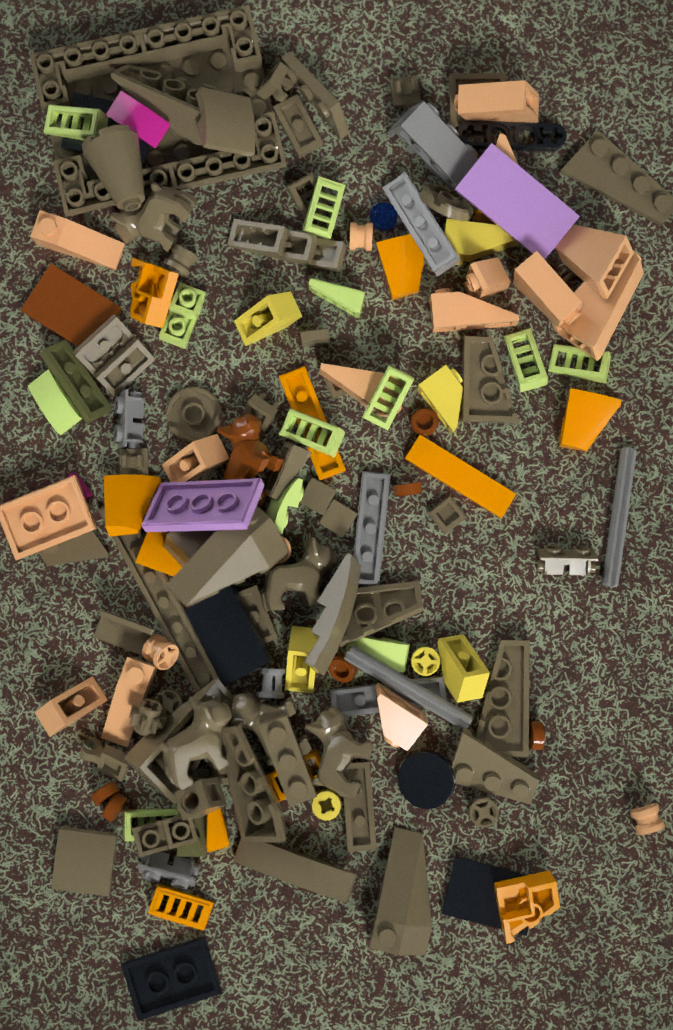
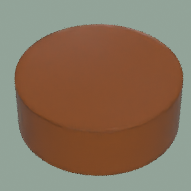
(424, 422)
(407, 489)
(341, 669)
(536, 735)
(104, 793)
(114, 807)

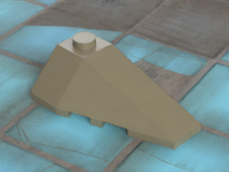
(403, 907)

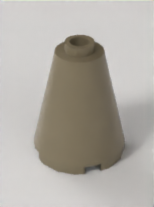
(117, 164)

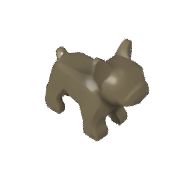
(153, 218)
(299, 577)
(249, 714)
(197, 742)
(338, 752)

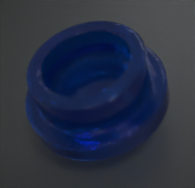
(383, 216)

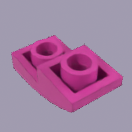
(130, 112)

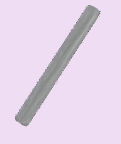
(619, 517)
(407, 687)

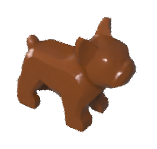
(248, 452)

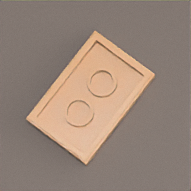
(46, 517)

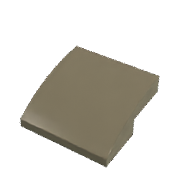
(226, 122)
(114, 355)
(84, 861)

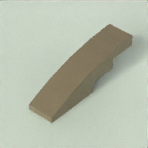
(287, 245)
(338, 605)
(296, 869)

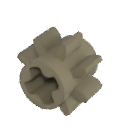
(147, 717)

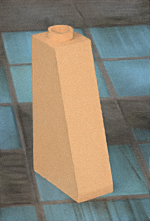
(601, 315)

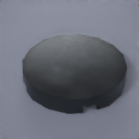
(426, 779)

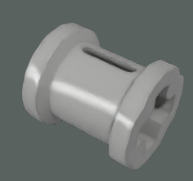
(272, 683)

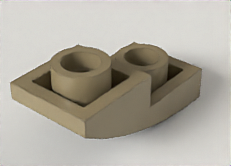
(163, 835)

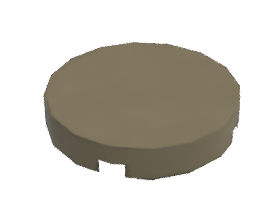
(446, 203)
(201, 420)

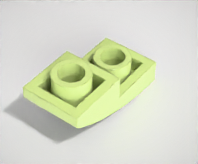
(182, 315)
(54, 402)
(289, 497)
(386, 650)

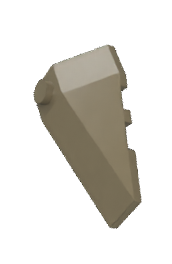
(168, 98)
(229, 559)
(147, 755)
(253, 797)

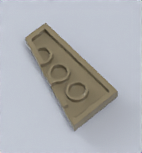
(612, 173)
(506, 704)

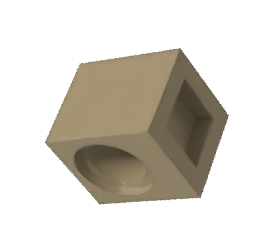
(200, 798)

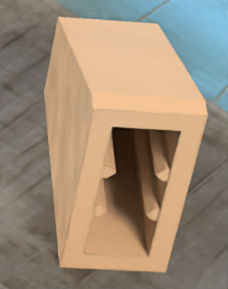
(498, 102)
(595, 256)
(547, 290)

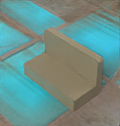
(123, 632)

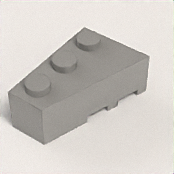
(435, 143)

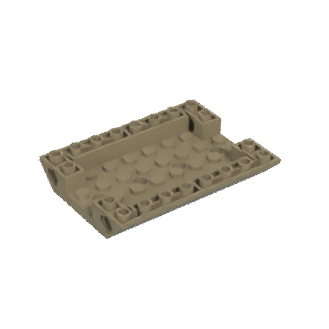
(203, 49)

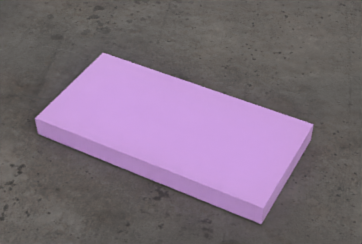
(516, 202)
(203, 505)

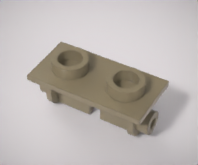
(554, 558)

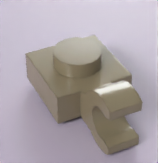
(108, 760)

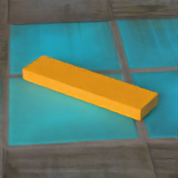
(304, 400)
(460, 476)

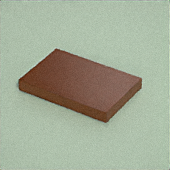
(68, 306)

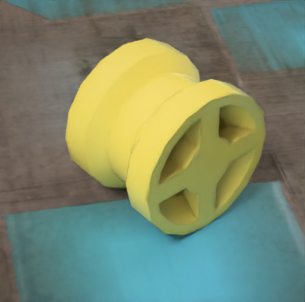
(430, 661)
(327, 800)

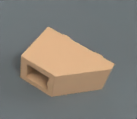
(486, 278)

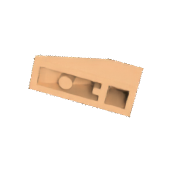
(76, 240)
(463, 312)
(360, 384)
(130, 690)

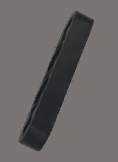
(511, 130)

